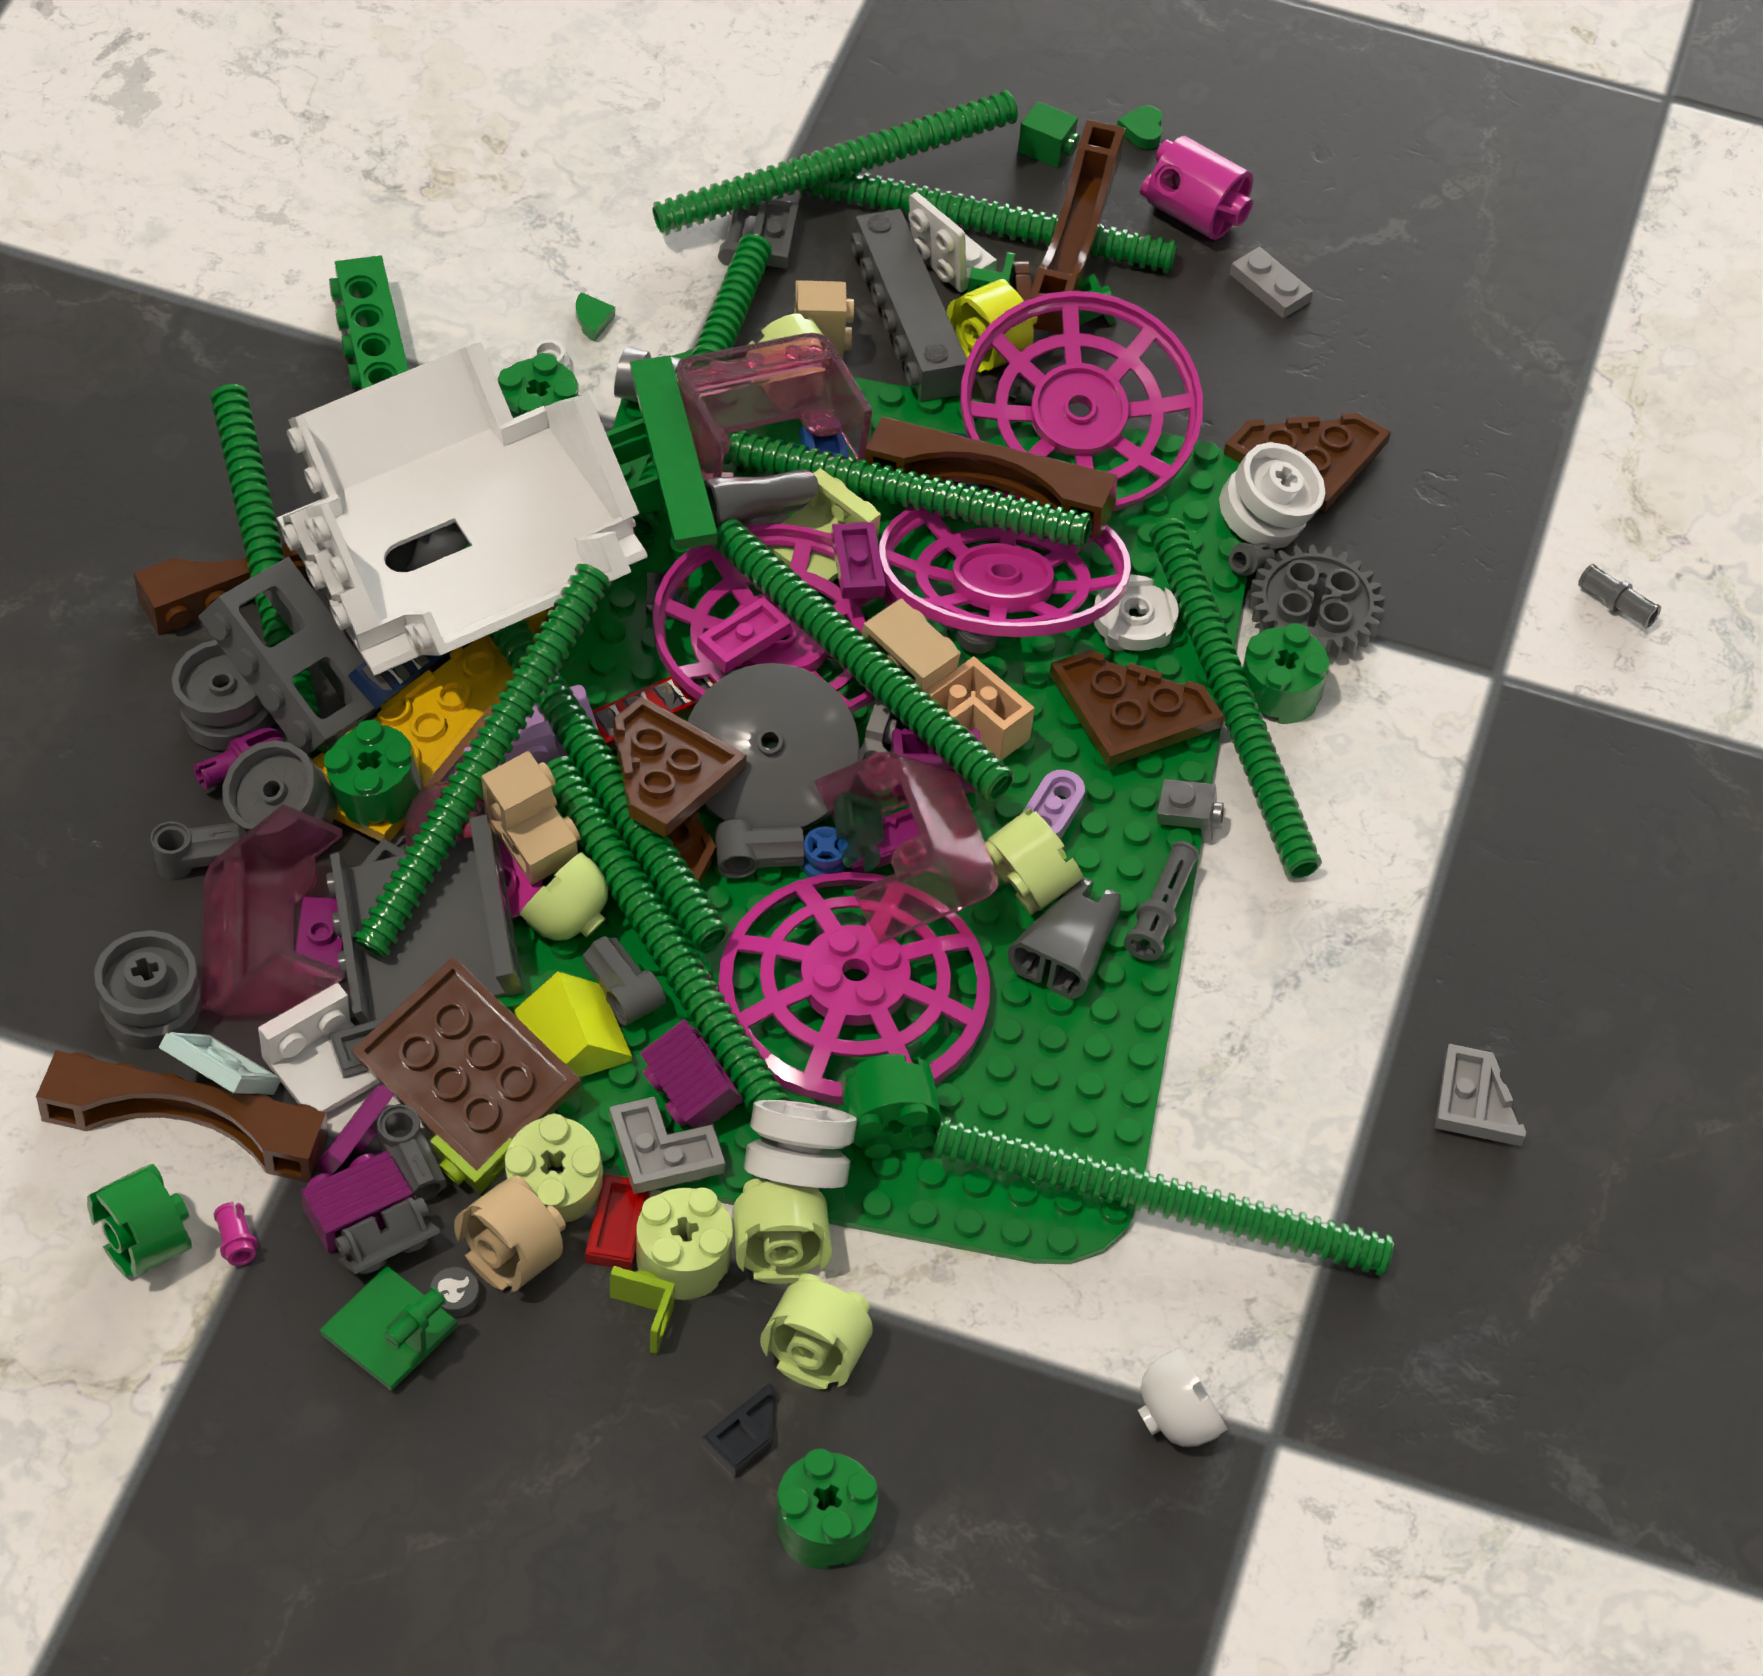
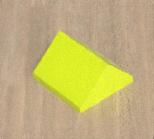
(575, 1024)

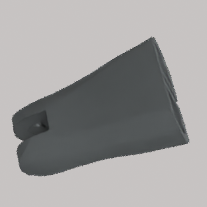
(759, 496)
(1067, 940)

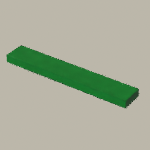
(673, 453)

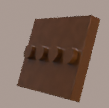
(465, 1064)

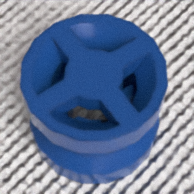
(821, 844)

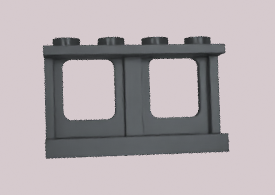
(271, 669)

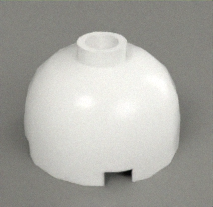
(1178, 1402)

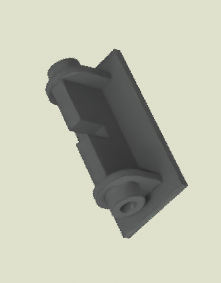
(404, 1233)

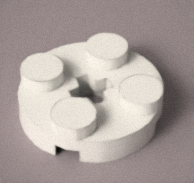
(1144, 632)

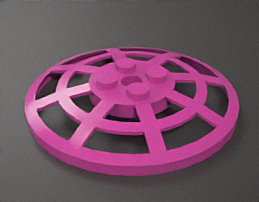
(1086, 385)
(1001, 577)
(796, 651)
(847, 1000)

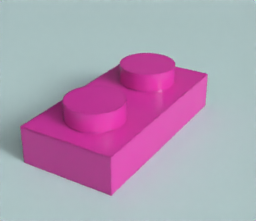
(744, 634)

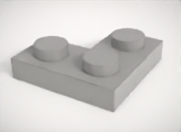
(661, 1159)

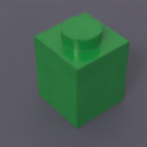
(1048, 134)

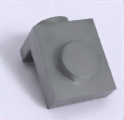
(1191, 806)

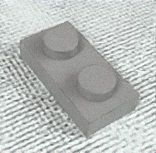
(1271, 282)

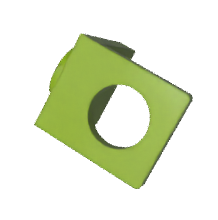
(459, 1170)
(646, 1291)

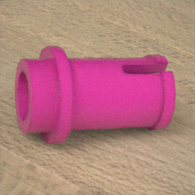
(237, 1244)

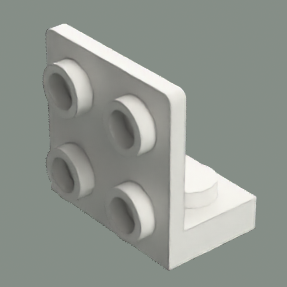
(945, 244)
(302, 1057)

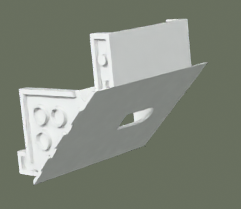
(443, 451)

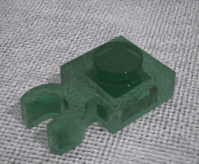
(861, 825)

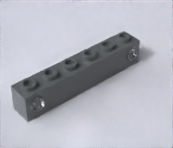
(909, 304)

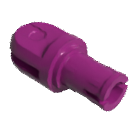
(215, 769)

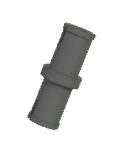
(1619, 596)

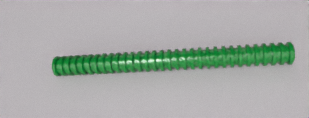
(835, 162)
(996, 218)
(720, 330)
(914, 490)
(255, 515)
(864, 661)
(1235, 699)
(484, 756)
(602, 772)
(663, 938)
(1164, 1196)

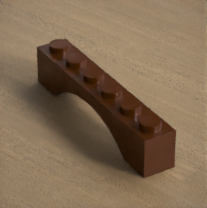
(1080, 216)
(989, 464)
(182, 589)
(93, 1093)

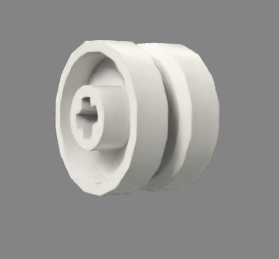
(1272, 495)
(800, 1144)

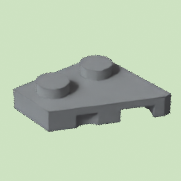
(1475, 1098)

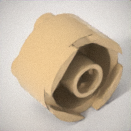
(510, 1234)

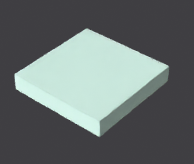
(220, 1063)

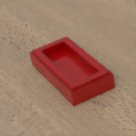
(615, 1224)

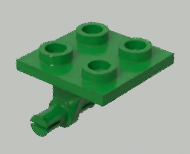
(390, 1327)

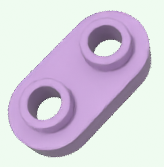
(1054, 810)

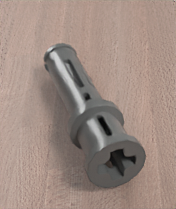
(1180, 864)

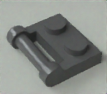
(774, 222)

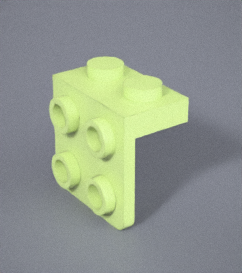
(829, 506)

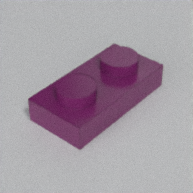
(858, 560)

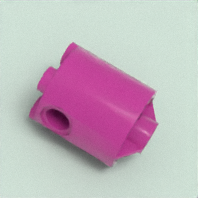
(1199, 187)

